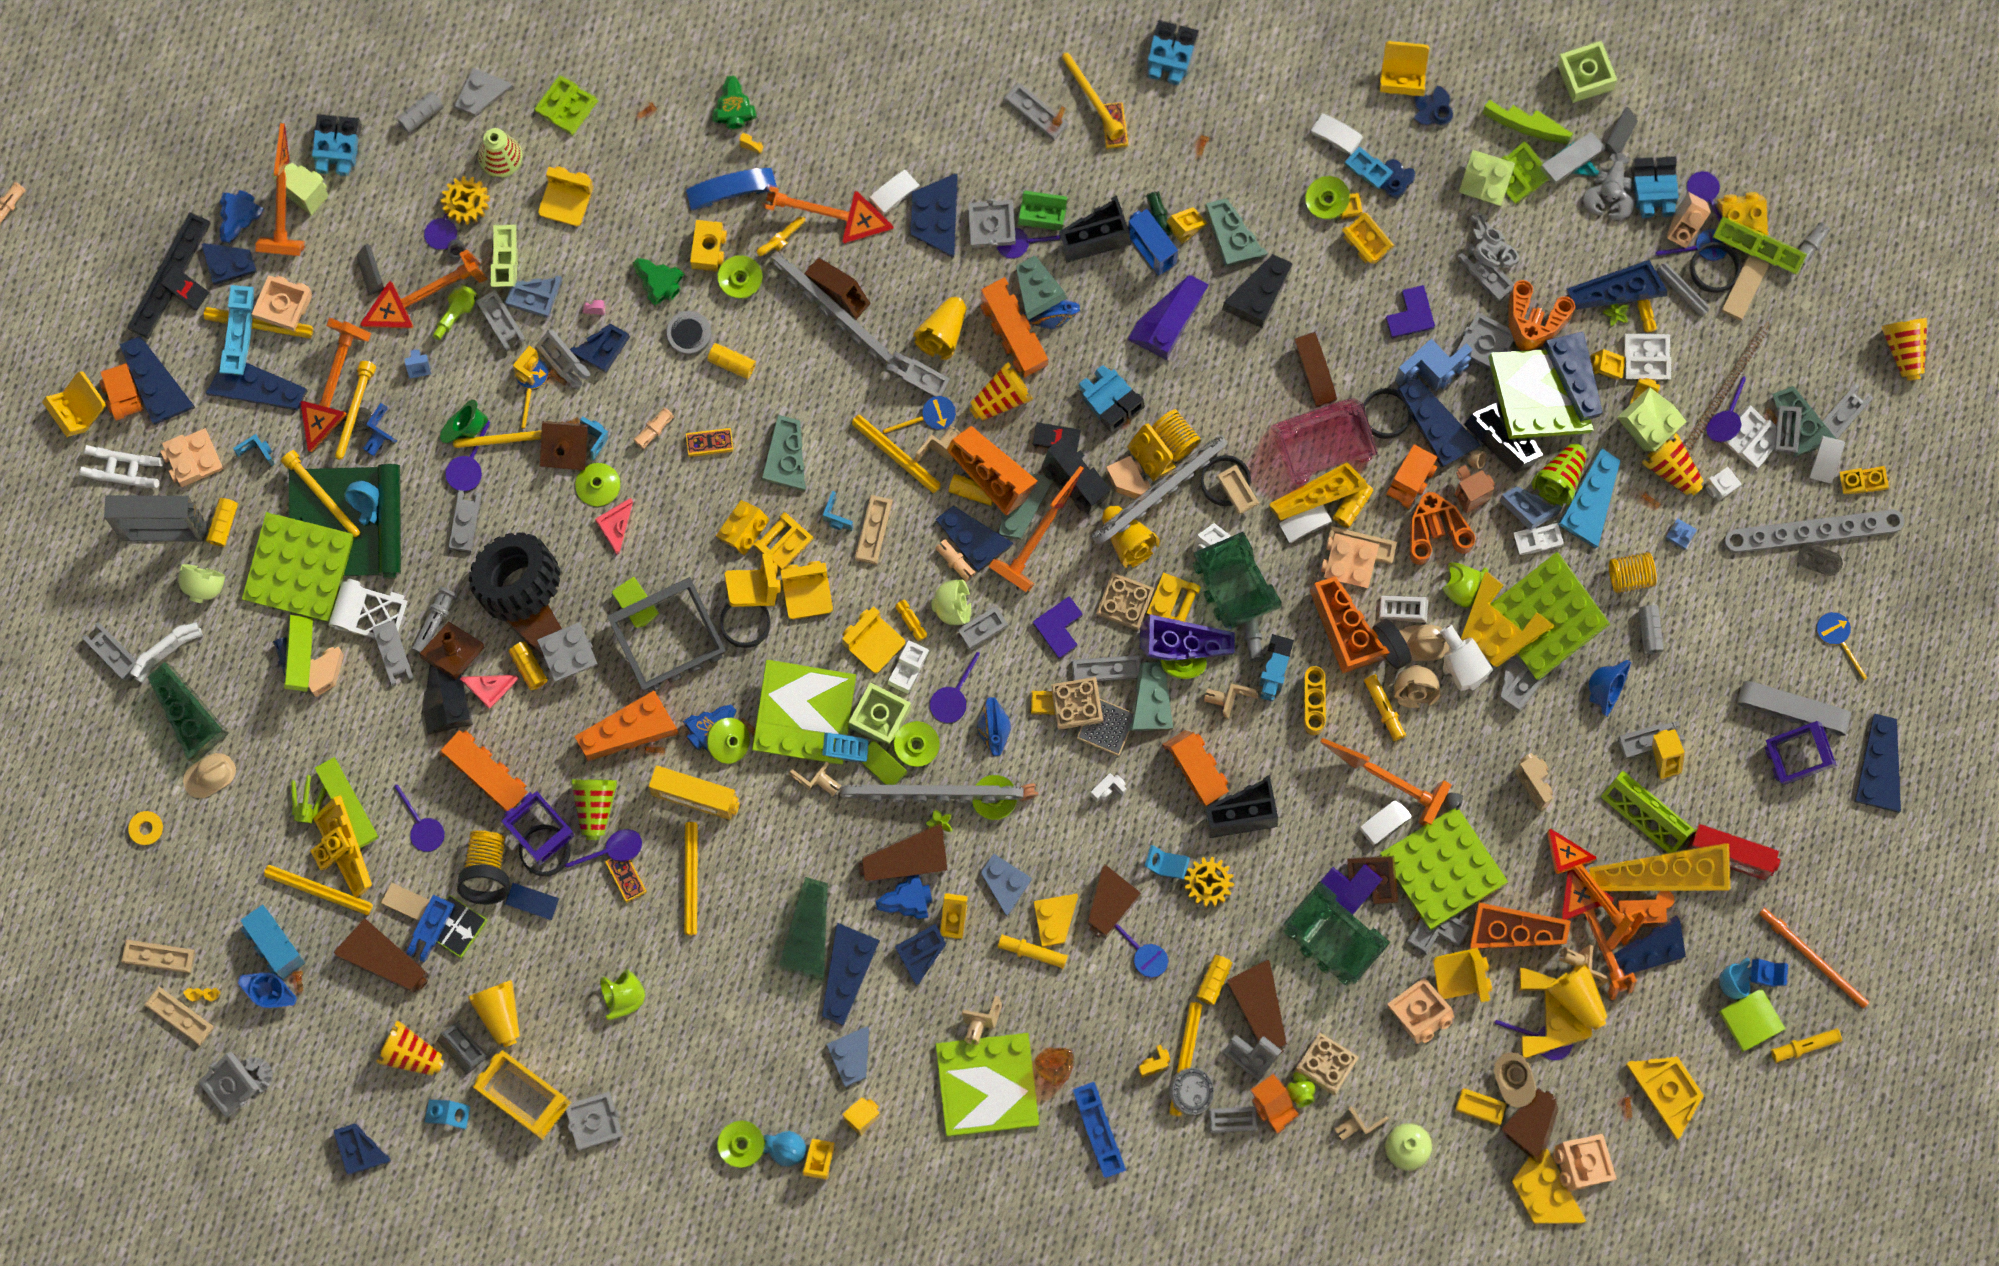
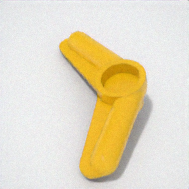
(779, 240)

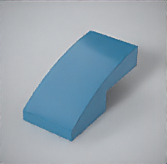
(1368, 168)

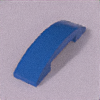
(730, 186)
(1098, 1130)

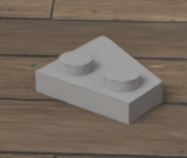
(480, 91)
(1518, 684)

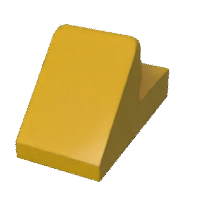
(1186, 224)
(953, 915)
(819, 1159)

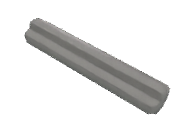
(1683, 289)

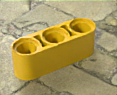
(1318, 690)

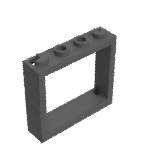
(155, 518)
(693, 665)

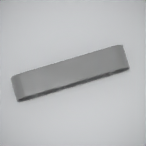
(1793, 707)

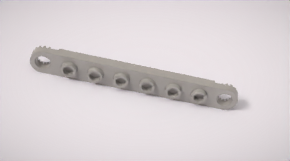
(829, 307)
(1153, 495)
(1814, 531)
(941, 793)

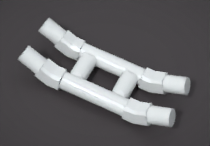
(113, 457)
(171, 642)

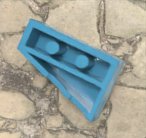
(271, 942)

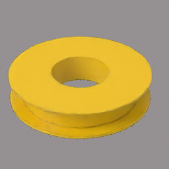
(138, 820)

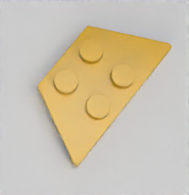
(1669, 1090)
(1544, 1194)

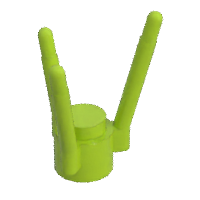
(303, 811)

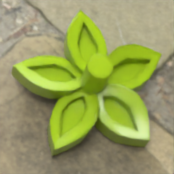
(1617, 313)
(938, 818)

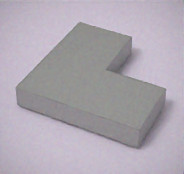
(1451, 931)
(1255, 1060)

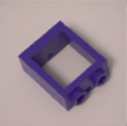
(1822, 744)
(553, 844)

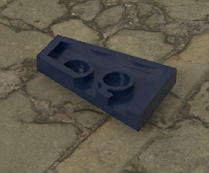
(972, 537)
(1658, 948)

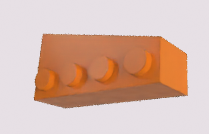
(1013, 328)
(992, 470)
(1345, 626)
(631, 726)
(483, 770)
(1514, 928)

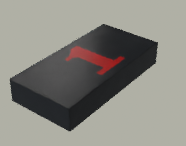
(184, 288)
(1047, 435)

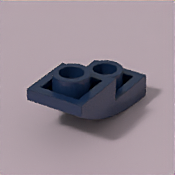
(532, 901)

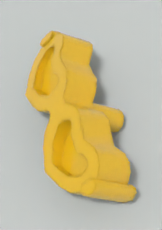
(196, 994)

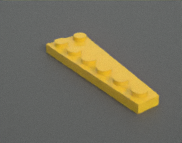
(1678, 871)

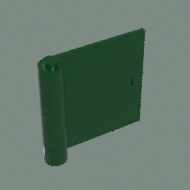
(379, 543)

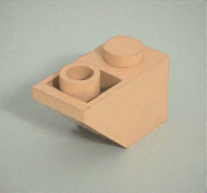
(1688, 219)
(1126, 478)
(325, 671)

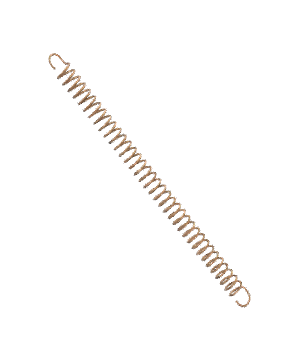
(1727, 390)

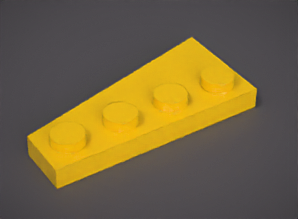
(1322, 490)
(352, 862)

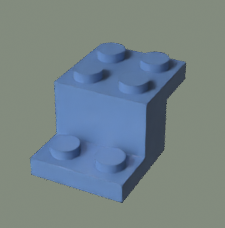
(1434, 365)

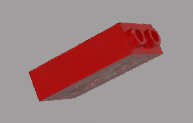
(1744, 855)

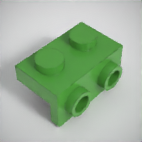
(1042, 210)

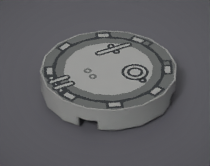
(1191, 1091)

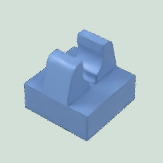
(417, 364)
(1681, 534)

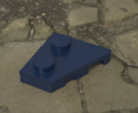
(228, 262)
(921, 951)
(358, 1150)

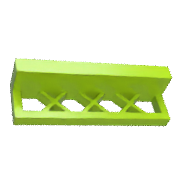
(1652, 807)

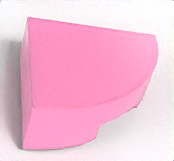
(597, 307)

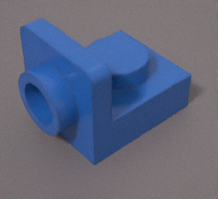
(1769, 973)

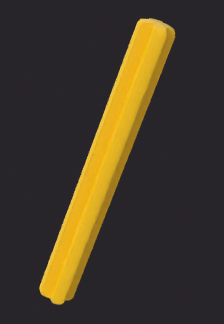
(222, 316)
(896, 453)
(318, 889)
(690, 891)
(1188, 1044)

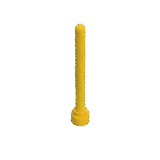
(1113, 128)
(365, 372)
(497, 439)
(292, 461)

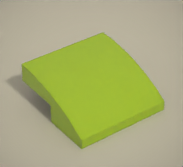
(566, 105)
(1526, 172)
(1752, 1020)

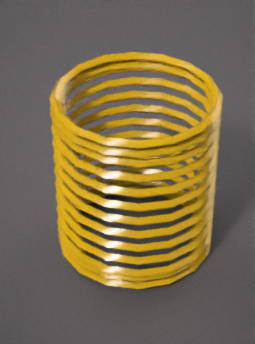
(1185, 448)
(1614, 570)
(485, 836)

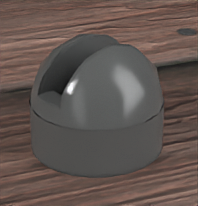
(454, 252)
(1453, 800)

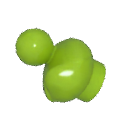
(1301, 1091)

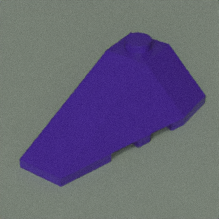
(1166, 321)
(1181, 640)

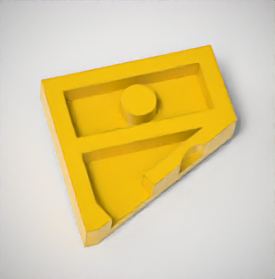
(1054, 918)

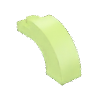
(504, 256)

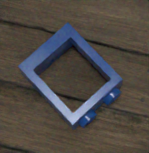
(1152, 242)

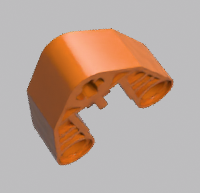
(1530, 333)
(1454, 521)

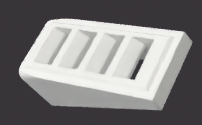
(1422, 601)

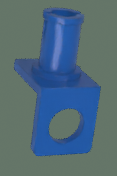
(378, 435)

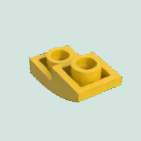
(1864, 481)
(330, 849)

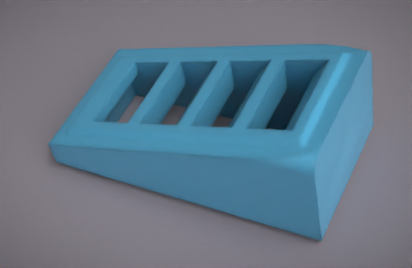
(854, 745)

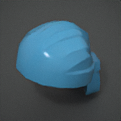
(363, 498)
(1735, 979)
(785, 1148)

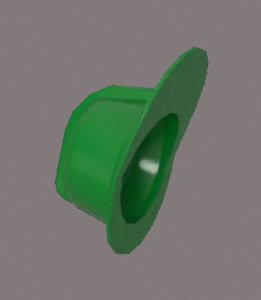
(464, 423)

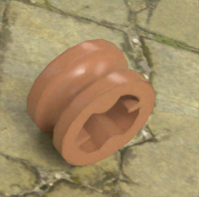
(1029, 792)

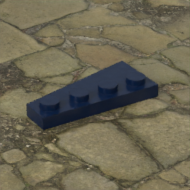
(1621, 286)
(156, 386)
(257, 387)
(1438, 426)
(1880, 768)
(848, 968)

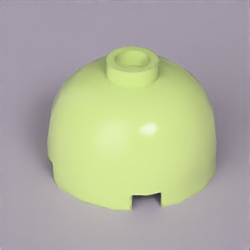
(200, 583)
(951, 603)
(1408, 1146)

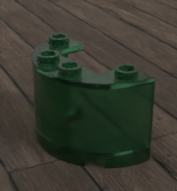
(1234, 582)
(1334, 936)

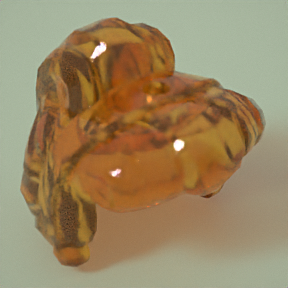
(1062, 1058)

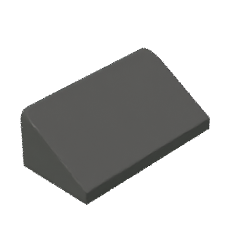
(1621, 132)
(369, 270)
(461, 1047)

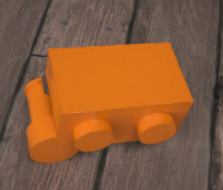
(121, 391)
(1412, 476)
(1654, 909)
(1273, 1103)

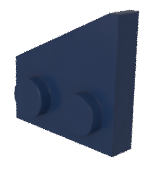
(602, 348)

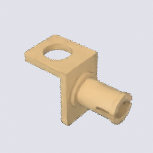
(938, 445)
(1227, 699)
(820, 779)
(1583, 956)
(979, 1021)
(1356, 1123)

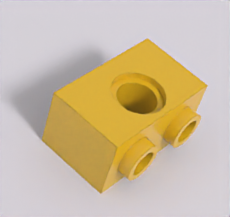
(705, 233)

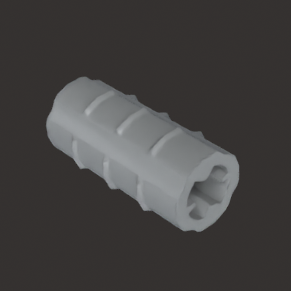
(419, 112)
(1651, 629)

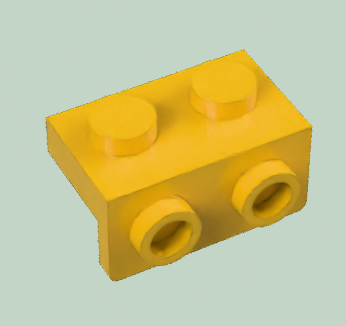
(1368, 239)
(743, 527)

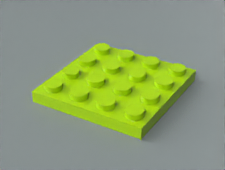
(298, 567)
(1560, 599)
(1444, 868)

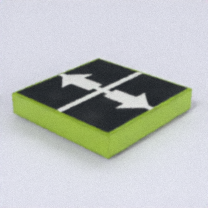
(461, 928)

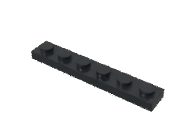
(179, 255)

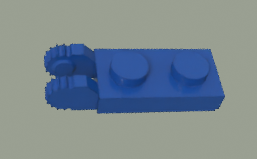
(430, 926)

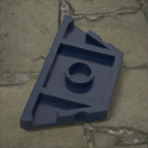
(935, 214)

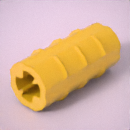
(731, 361)
(968, 489)
(1352, 506)
(222, 522)
(528, 665)
(1214, 980)

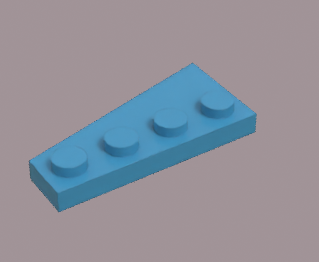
(1591, 501)

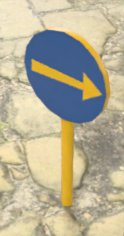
(540, 376)
(937, 412)
(1834, 630)

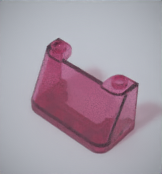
(1324, 438)

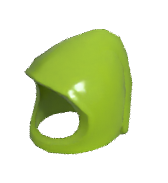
(1463, 584)
(623, 995)

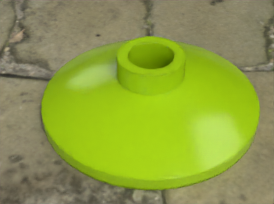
(1327, 187)
(740, 266)
(597, 495)
(1185, 668)
(921, 733)
(719, 737)
(997, 810)
(729, 1140)

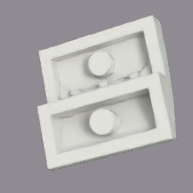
(1647, 356)
(1755, 437)

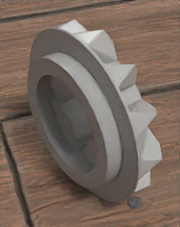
(264, 1072)

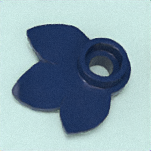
(1430, 106)
(1400, 178)

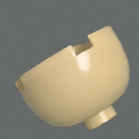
(1416, 686)

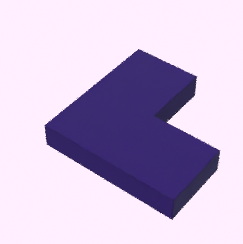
(1416, 318)
(1053, 626)
(1354, 892)

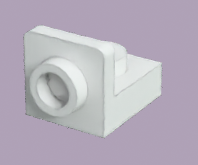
(1722, 484)
(1209, 536)
(1103, 789)

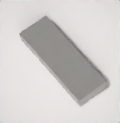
(1035, 111)
(1572, 158)
(1107, 668)

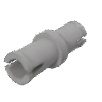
(1813, 242)
(1253, 639)

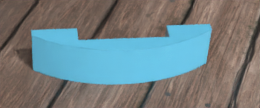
(238, 330)

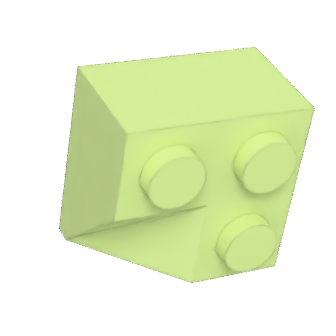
(1587, 71)
(1486, 177)
(304, 187)
(1651, 420)
(879, 714)

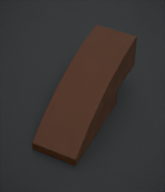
(1315, 369)

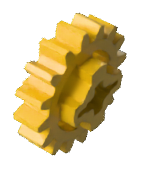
(474, 195)
(1218, 883)

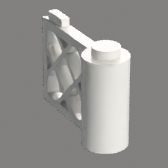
(350, 604)

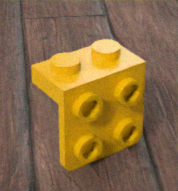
(1404, 68)
(566, 196)
(1746, 210)
(76, 406)
(1151, 453)
(753, 586)
(806, 590)
(872, 640)
(1462, 974)

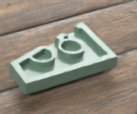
(1232, 236)
(1038, 287)
(1811, 427)
(785, 458)
(1017, 522)
(1152, 701)

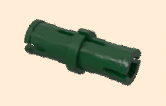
(1158, 211)

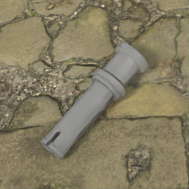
(438, 610)

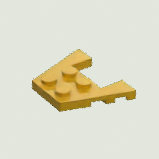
(1495, 633)
(1560, 1024)

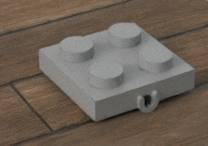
(992, 223)
(1486, 337)
(567, 652)
(228, 1084)
(594, 1121)

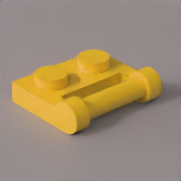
(789, 545)
(1167, 595)

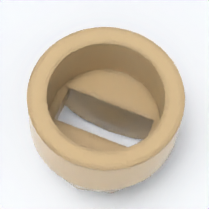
(1477, 459)

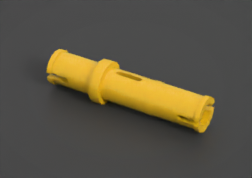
(1388, 715)
(1032, 951)
(1806, 1045)

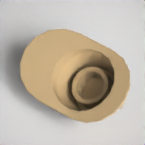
(1425, 642)
(209, 775)
(1515, 1079)

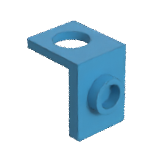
(597, 431)
(253, 441)
(835, 521)
(1167, 864)
(444, 1113)

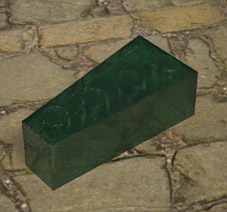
(191, 719)
(806, 940)

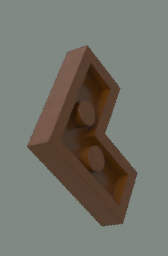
(1385, 868)

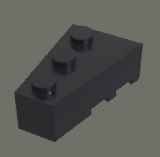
(1096, 233)
(1259, 293)
(1491, 430)
(1062, 463)
(1244, 811)

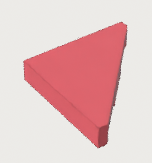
(614, 524)
(489, 688)

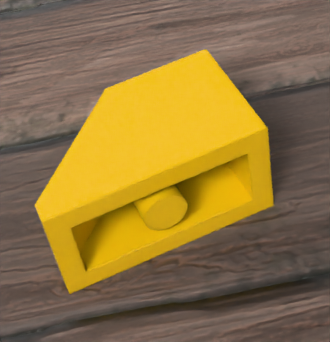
(1668, 753)
(861, 1115)

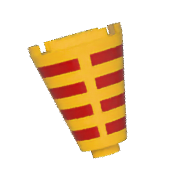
(1908, 346)
(1000, 394)
(1675, 466)
(409, 1052)

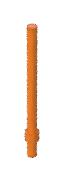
(1779, 926)

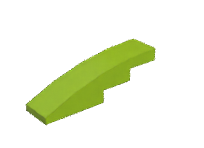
(1536, 125)
(1760, 245)
(298, 653)
(336, 785)

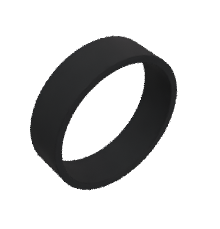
(1727, 249)
(1387, 435)
(1218, 459)
(1394, 642)
(743, 644)
(547, 873)
(481, 897)

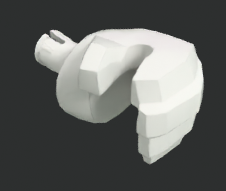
(1464, 661)

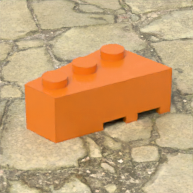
(1197, 766)

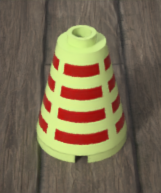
(499, 154)

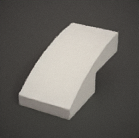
(1337, 133)
(893, 192)
(1827, 459)
(1305, 523)
(1538, 539)
(908, 667)
(1385, 822)

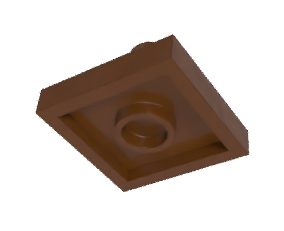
(563, 445)
(452, 650)

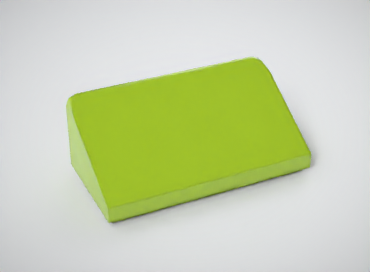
(630, 593)
(884, 765)

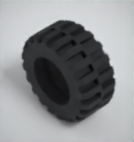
(526, 594)

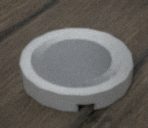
(689, 333)

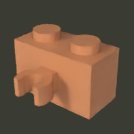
(1473, 489)

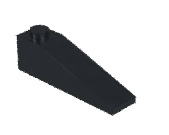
(445, 702)

